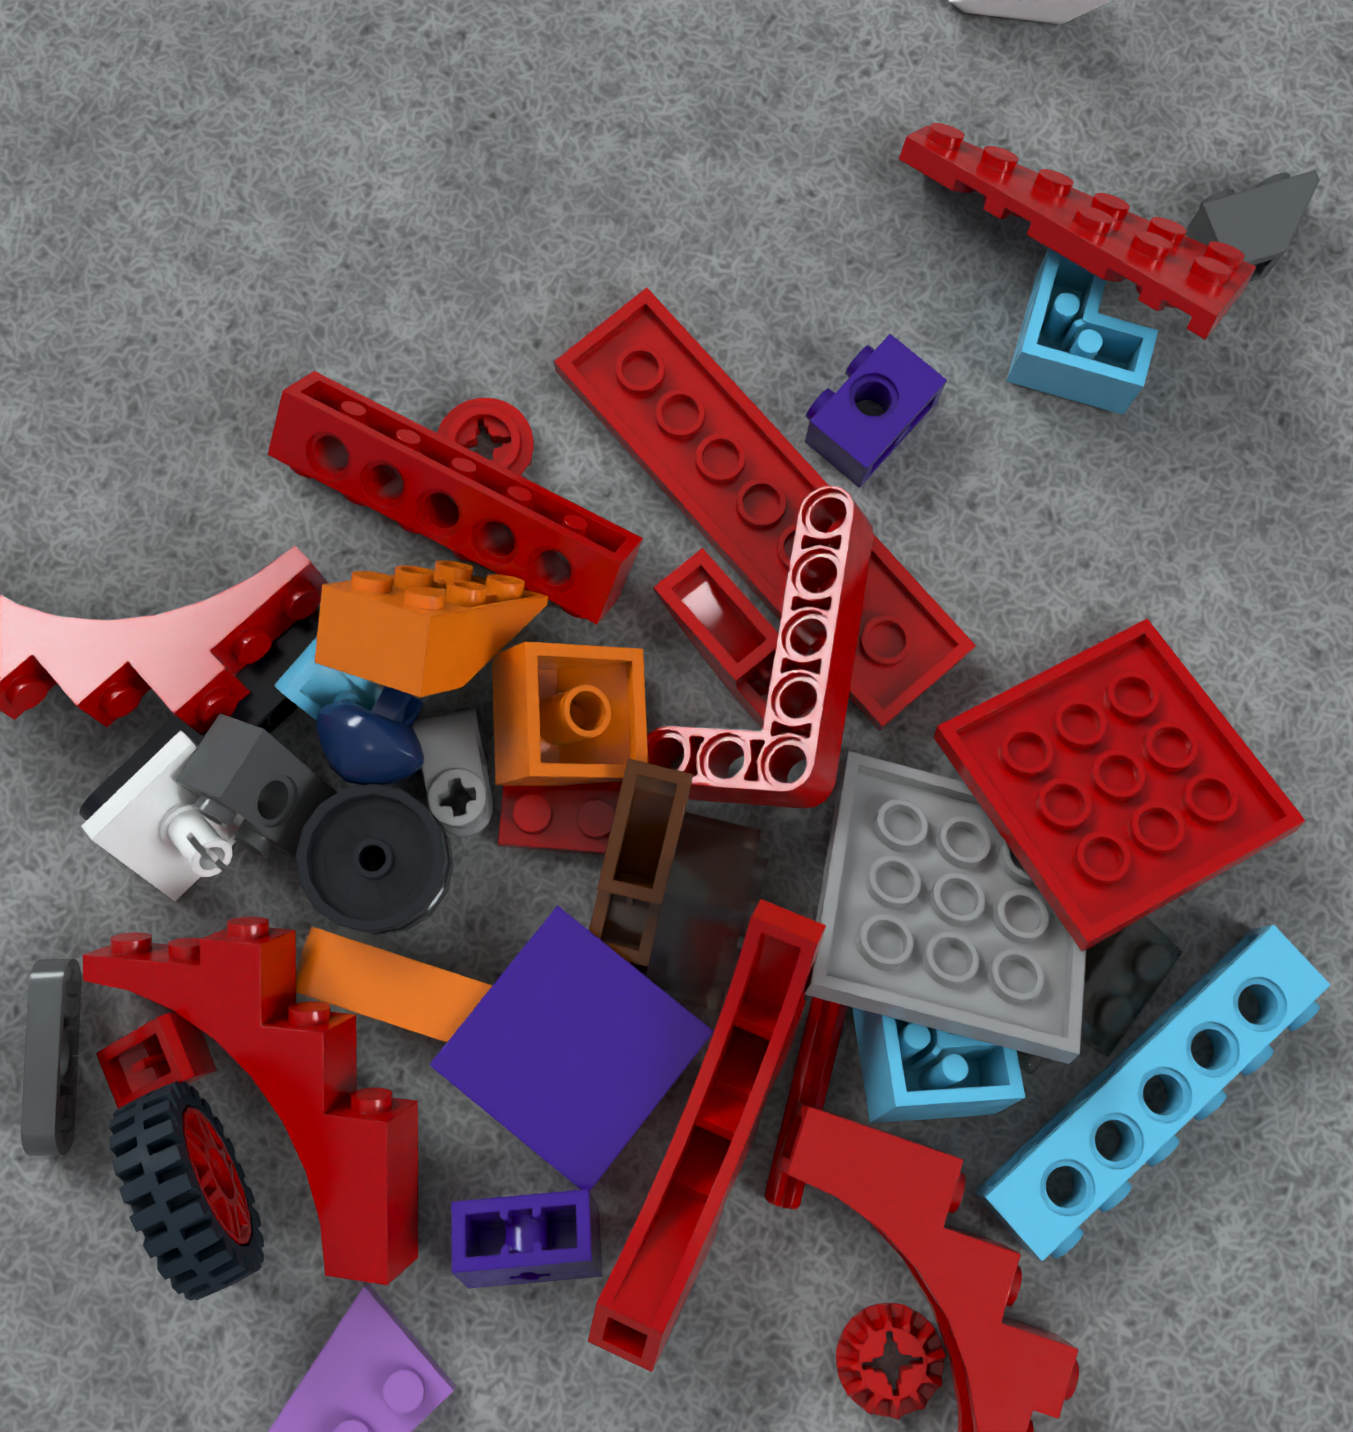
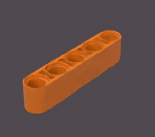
(385, 985)

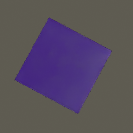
(571, 1049)

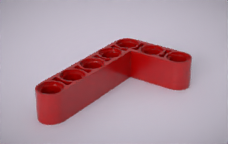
(794, 675)

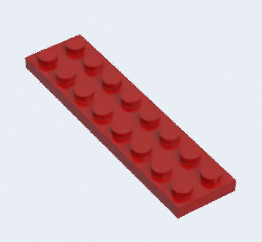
(746, 490)

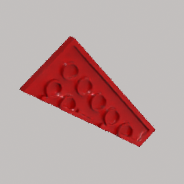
(1089, 229)

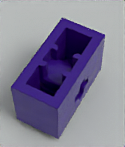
(526, 1239)

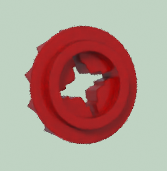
(501, 422)
(865, 1339)

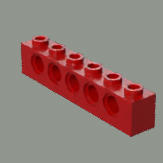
(323, 414)

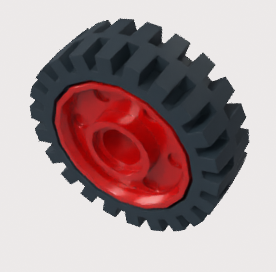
(186, 1191)

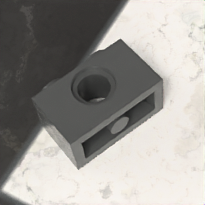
(254, 785)

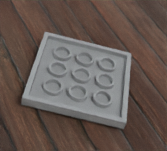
(940, 917)

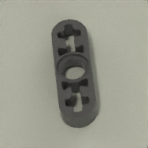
(48, 1063)

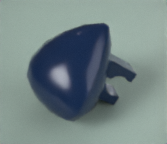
(372, 744)

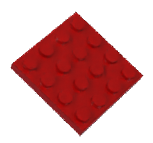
(1116, 782)

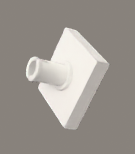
(155, 827)

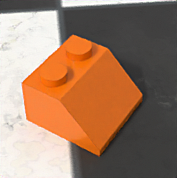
(567, 713)

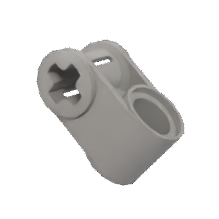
(456, 763)

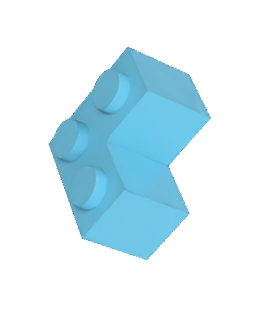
(1075, 349)
(931, 1073)

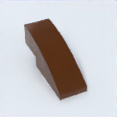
(639, 858)

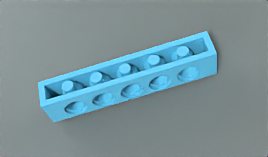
(1286, 997)

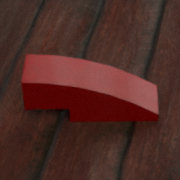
(724, 630)

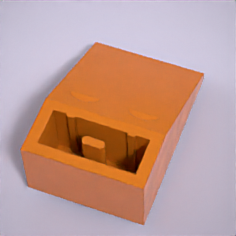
(421, 625)

